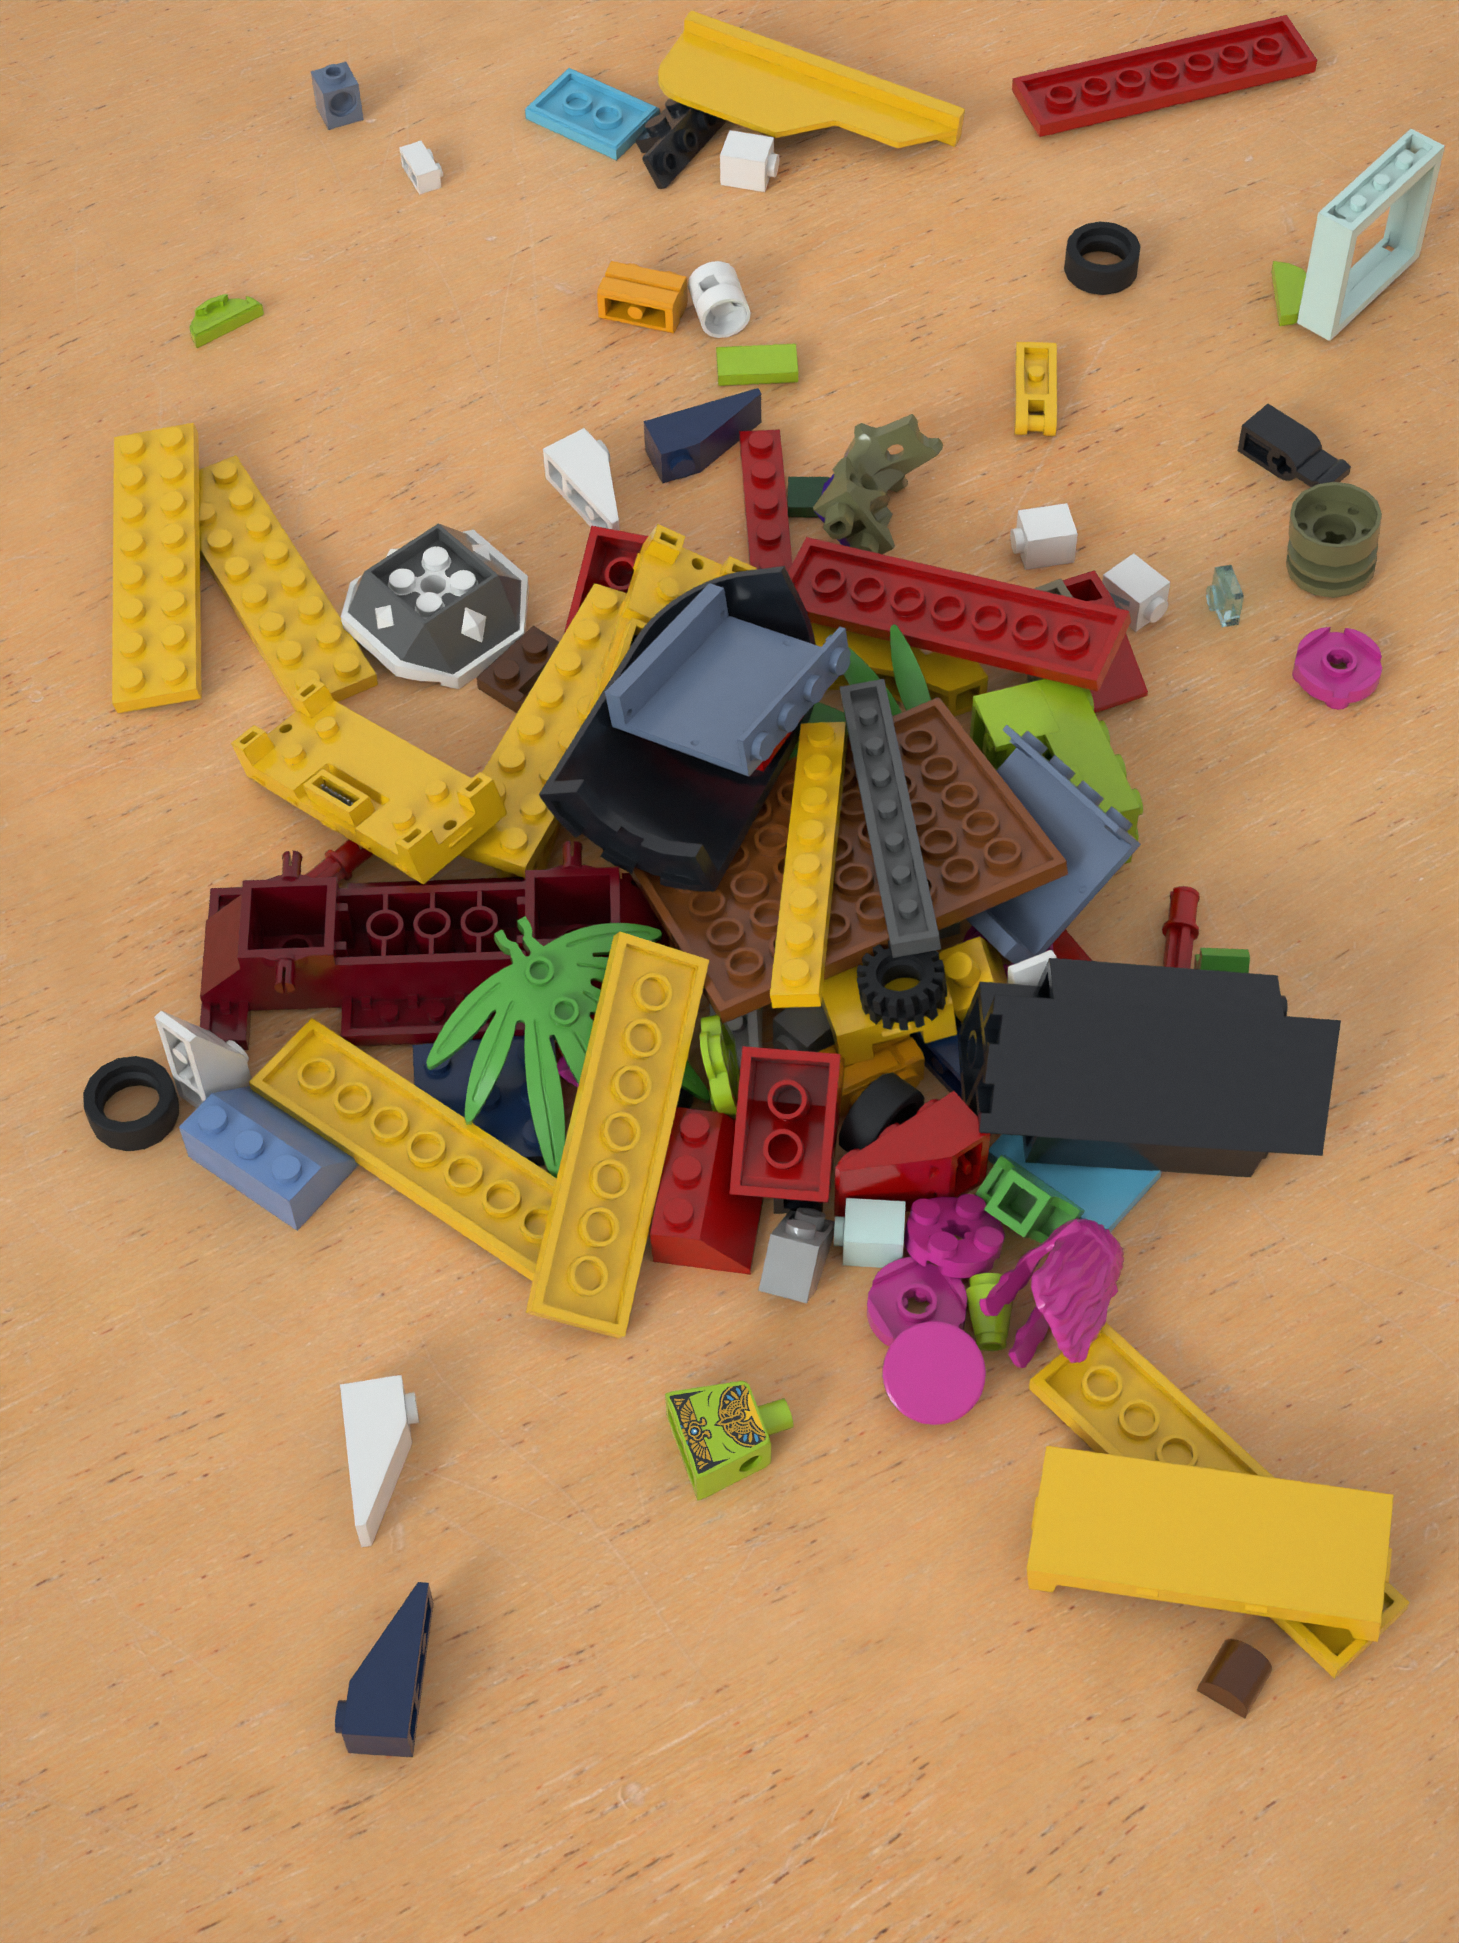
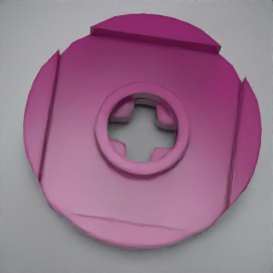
(1334, 685)
(932, 1231)
(909, 1279)

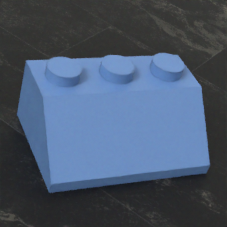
(265, 1154)

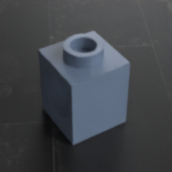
(337, 95)

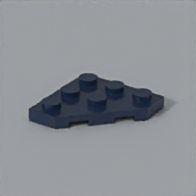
(506, 1110)

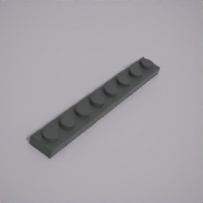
(889, 820)

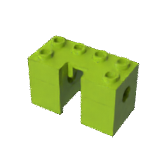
(1067, 725)

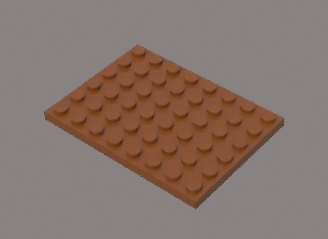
(972, 841)

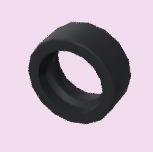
(1105, 238)
(126, 1073)
(880, 1105)

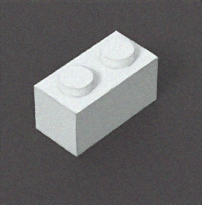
(421, 167)

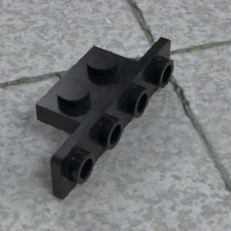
(675, 139)

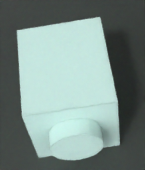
(871, 1232)

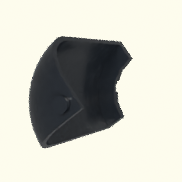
(659, 804)

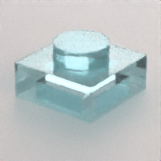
(1225, 596)

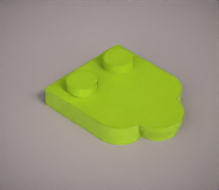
(720, 1064)

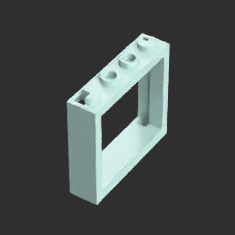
(1398, 179)

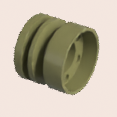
(1333, 539)

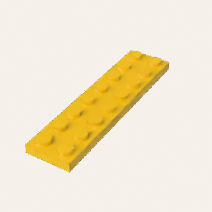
(156, 569)
(274, 588)
(542, 735)
(618, 1136)
(412, 1143)
(1134, 1411)

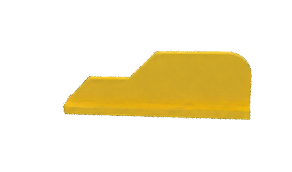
(795, 91)

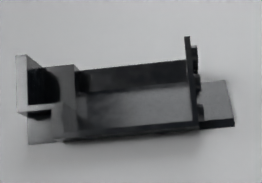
(1147, 1068)

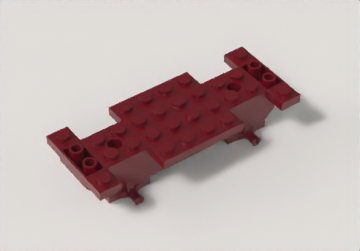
(390, 950)

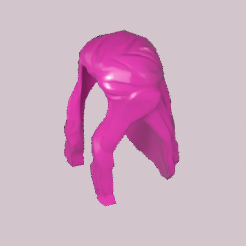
(1068, 1289)

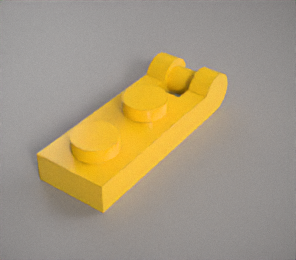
(1036, 387)

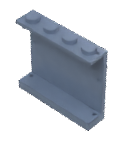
(723, 685)
(1085, 835)

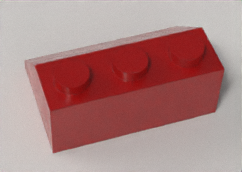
(694, 1213)

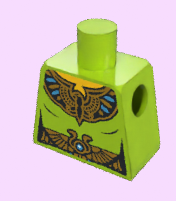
(723, 1433)

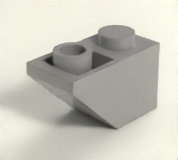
(797, 1254)

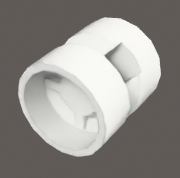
(719, 299)

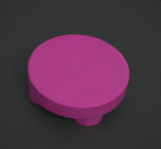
(933, 1372)

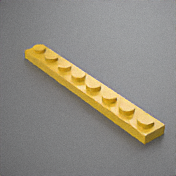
(809, 866)

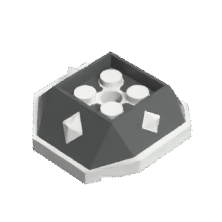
(439, 607)

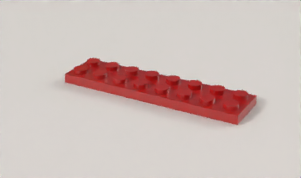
(1163, 75)
(959, 613)

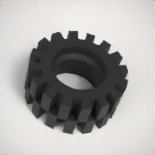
(906, 1004)

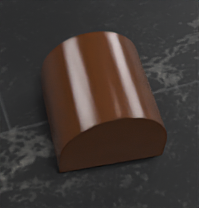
(1236, 1676)

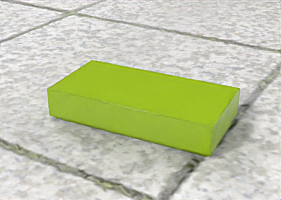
(757, 364)

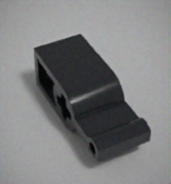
(1288, 449)

